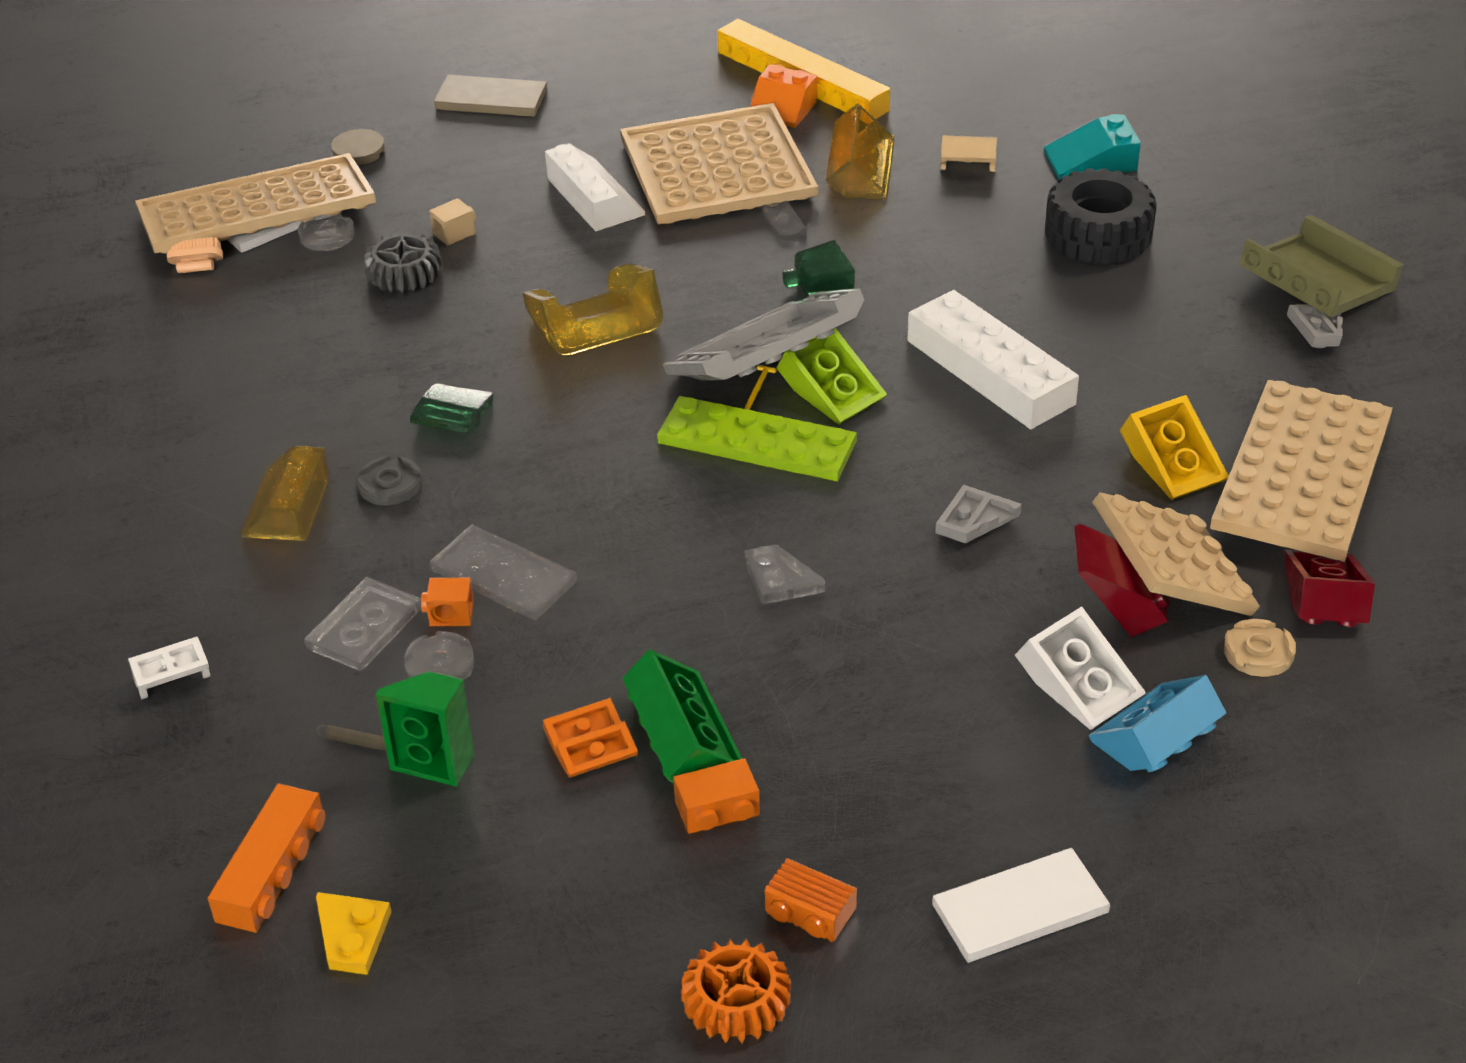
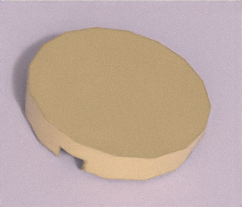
(1259, 648)

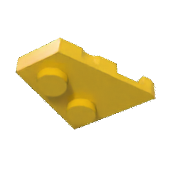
(351, 930)

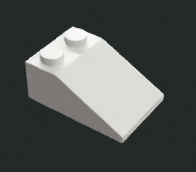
(1080, 669)

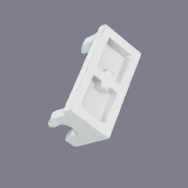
(168, 664)

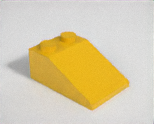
(1173, 447)

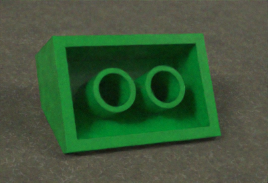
(427, 727)

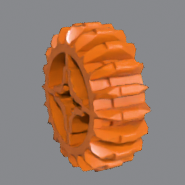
(741, 1003)

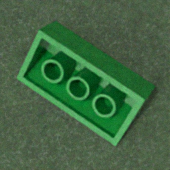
(678, 715)

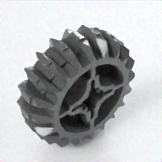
(402, 262)

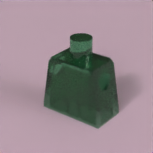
(821, 270)

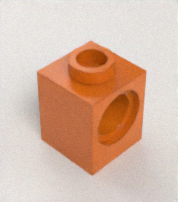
(448, 601)

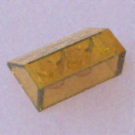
(289, 495)

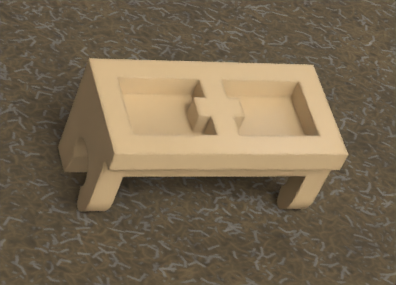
(968, 150)

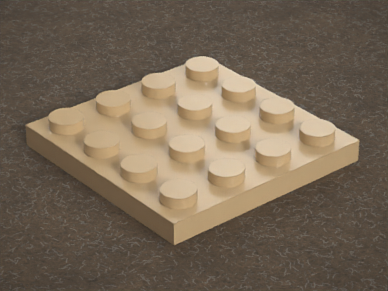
(1175, 554)

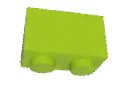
(831, 377)

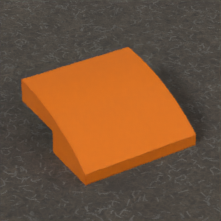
(589, 737)

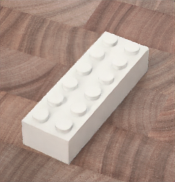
(993, 359)

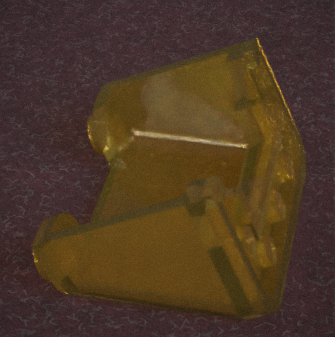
(624, 312)

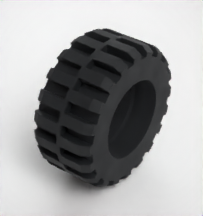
(1100, 216)

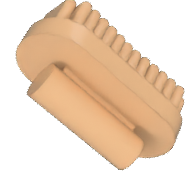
(195, 255)

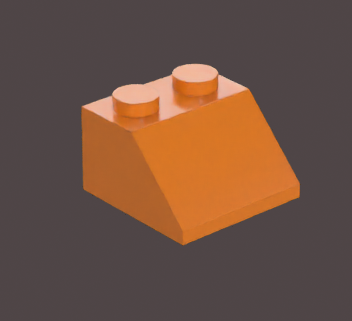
(790, 91)

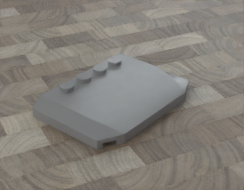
(768, 336)

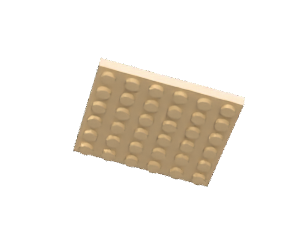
(717, 163)

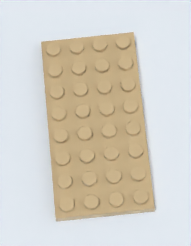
(255, 202)
(1303, 470)

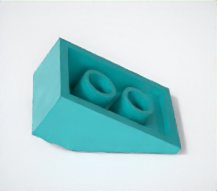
(1099, 144)

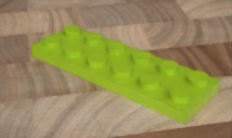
(758, 438)

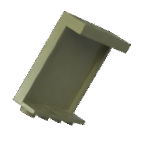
(1324, 267)

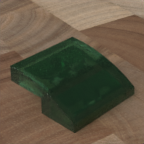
(451, 408)

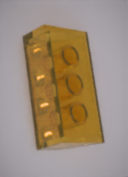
(860, 156)

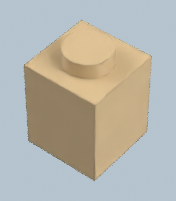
(453, 221)

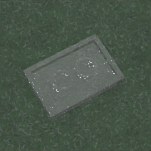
(363, 623)

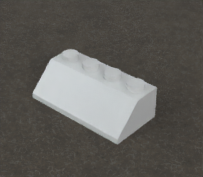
(590, 188)

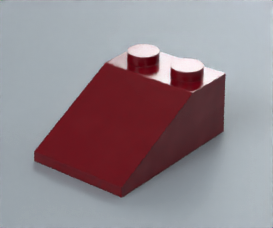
(1117, 582)
(1328, 588)

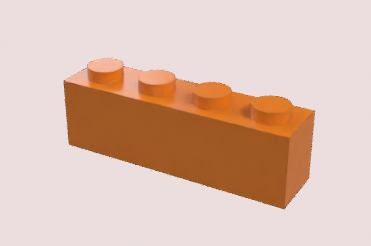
(266, 858)

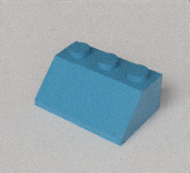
(1160, 723)

